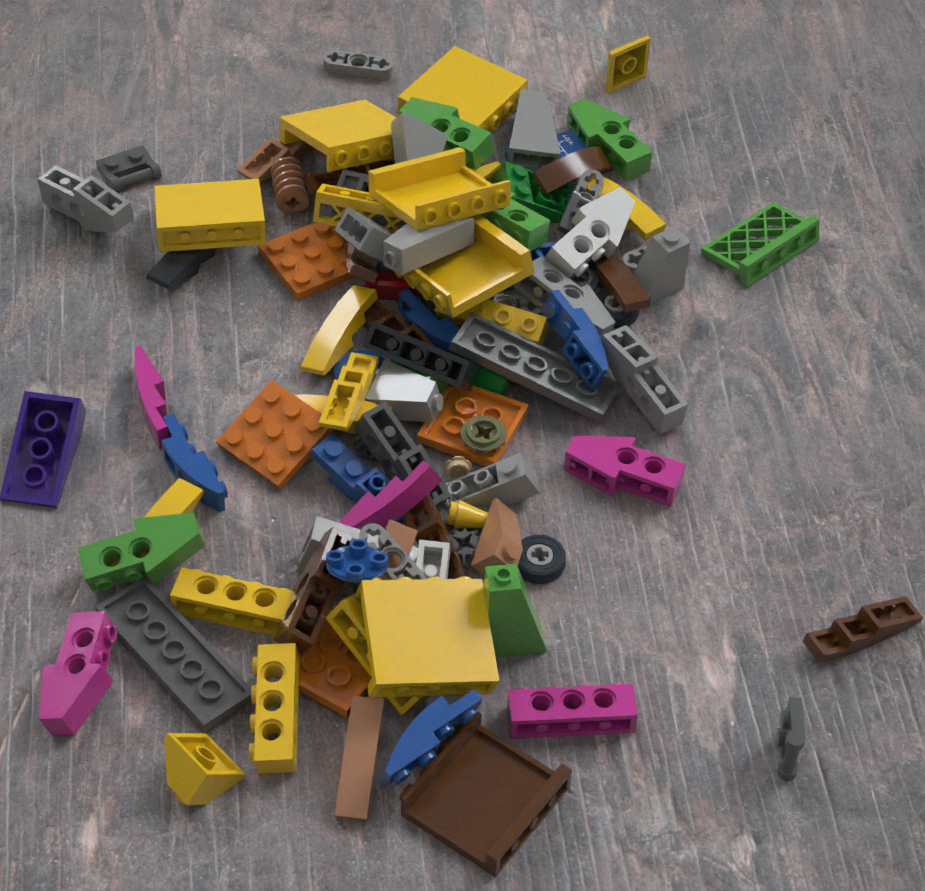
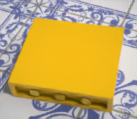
(473, 85)
(345, 132)
(436, 190)
(209, 215)
(473, 272)
(428, 637)

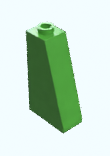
(511, 613)

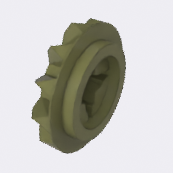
(486, 426)

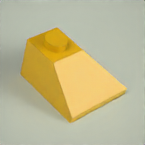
(627, 63)
(198, 768)

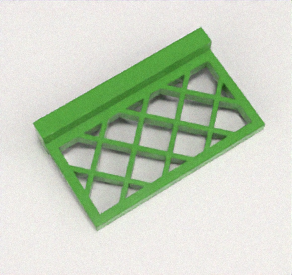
(771, 252)

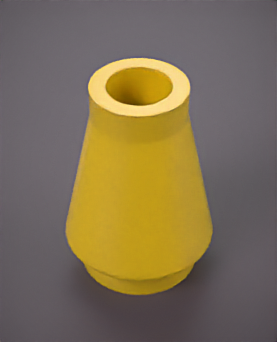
(465, 515)

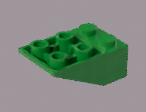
(529, 193)

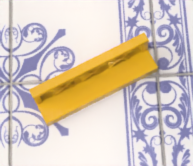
(354, 199)

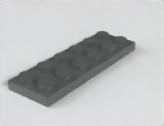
(532, 366)
(176, 654)

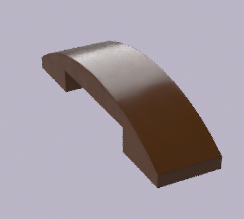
(570, 168)

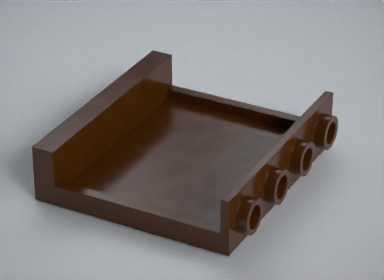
(483, 796)

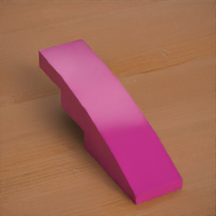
(151, 396)
(394, 499)

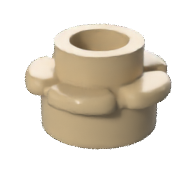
(457, 461)

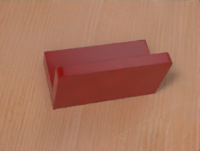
(389, 286)

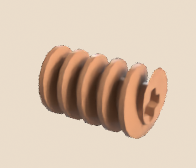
(289, 185)

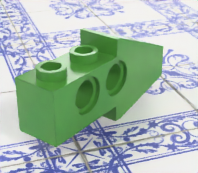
(445, 118)
(611, 131)
(520, 223)
(166, 537)

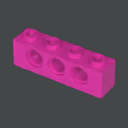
(586, 719)

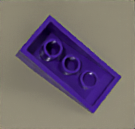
(43, 448)

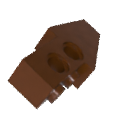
(312, 595)

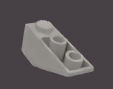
(507, 480)

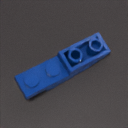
(437, 331)
(582, 342)
(192, 465)
(348, 471)
(424, 735)

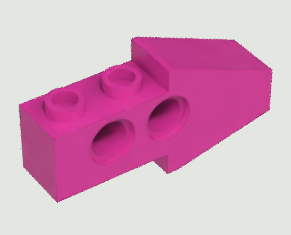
(618, 464)
(79, 676)

